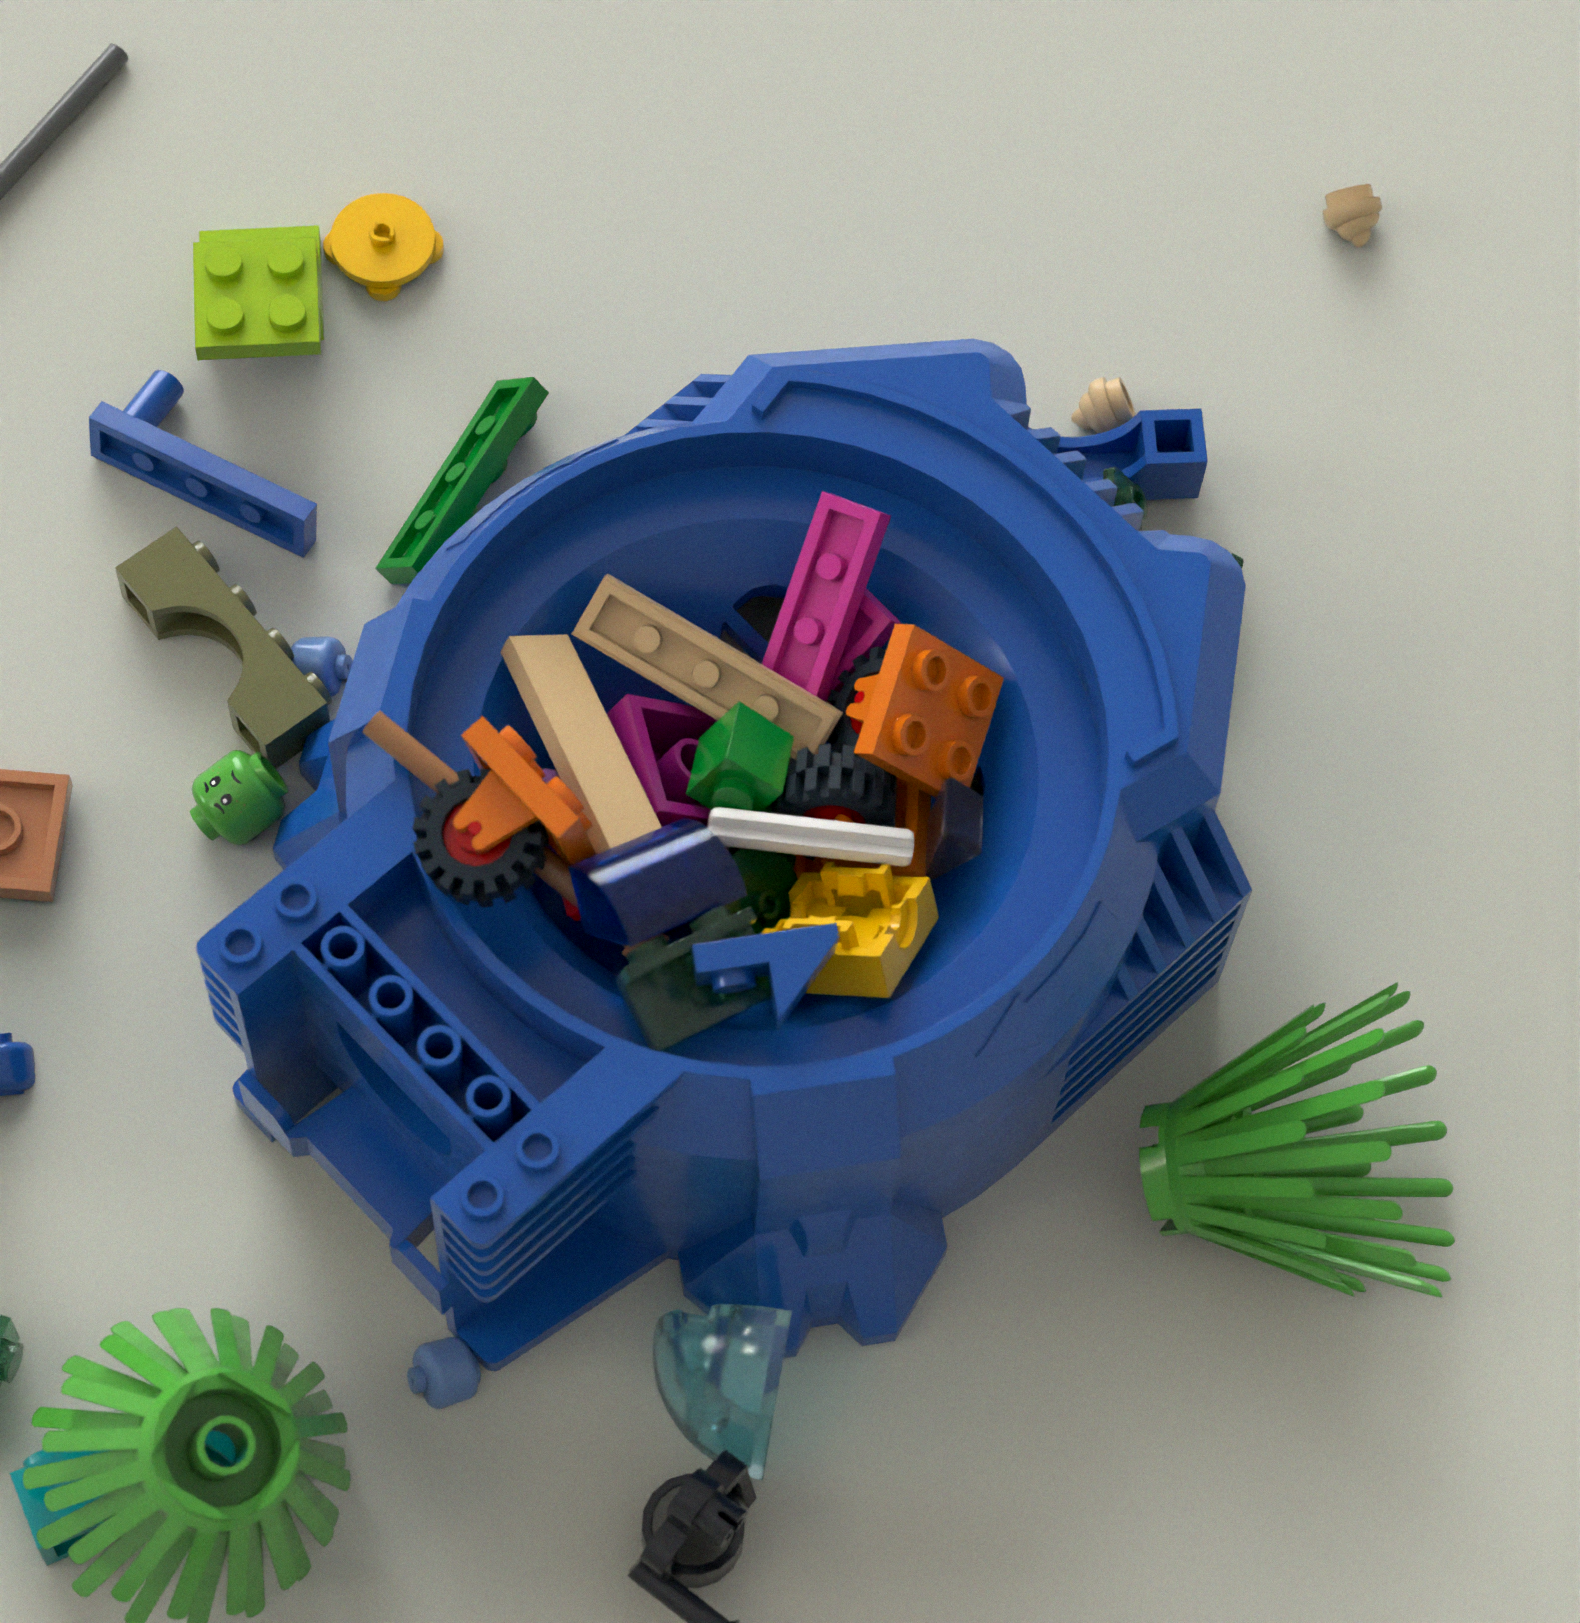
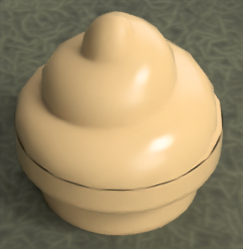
(1360, 215)
(1104, 406)

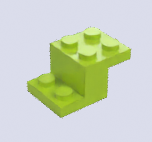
(258, 292)

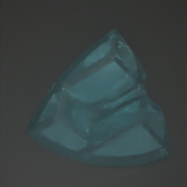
(723, 1377)

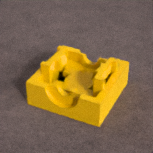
(877, 920)

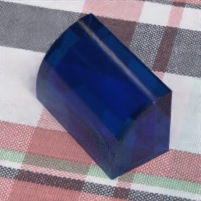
(655, 883)

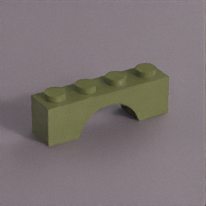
(180, 594)

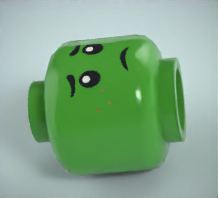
(238, 797)

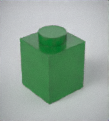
(740, 762)

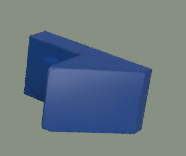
(786, 957)

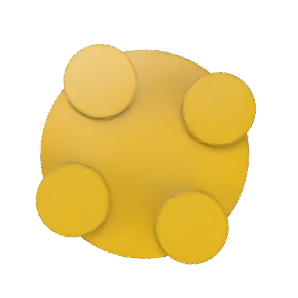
(383, 243)

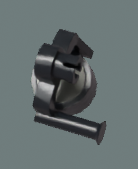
(694, 1536)

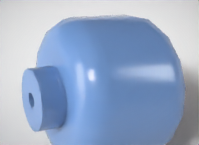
(325, 658)
(444, 1372)

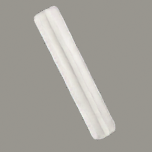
(812, 836)

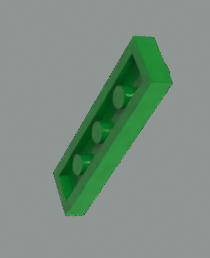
(464, 476)

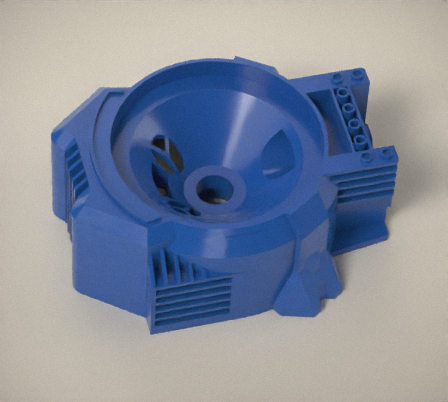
(810, 1161)

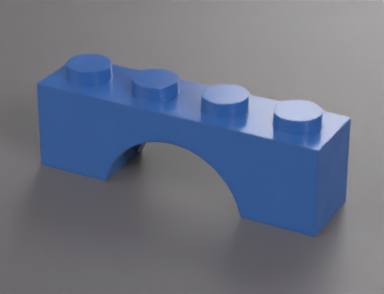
(1154, 450)

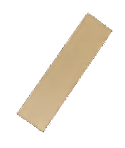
(698, 664)
(580, 738)

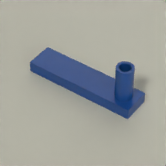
(140, 448)

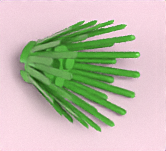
(1264, 1185)
(162, 1478)

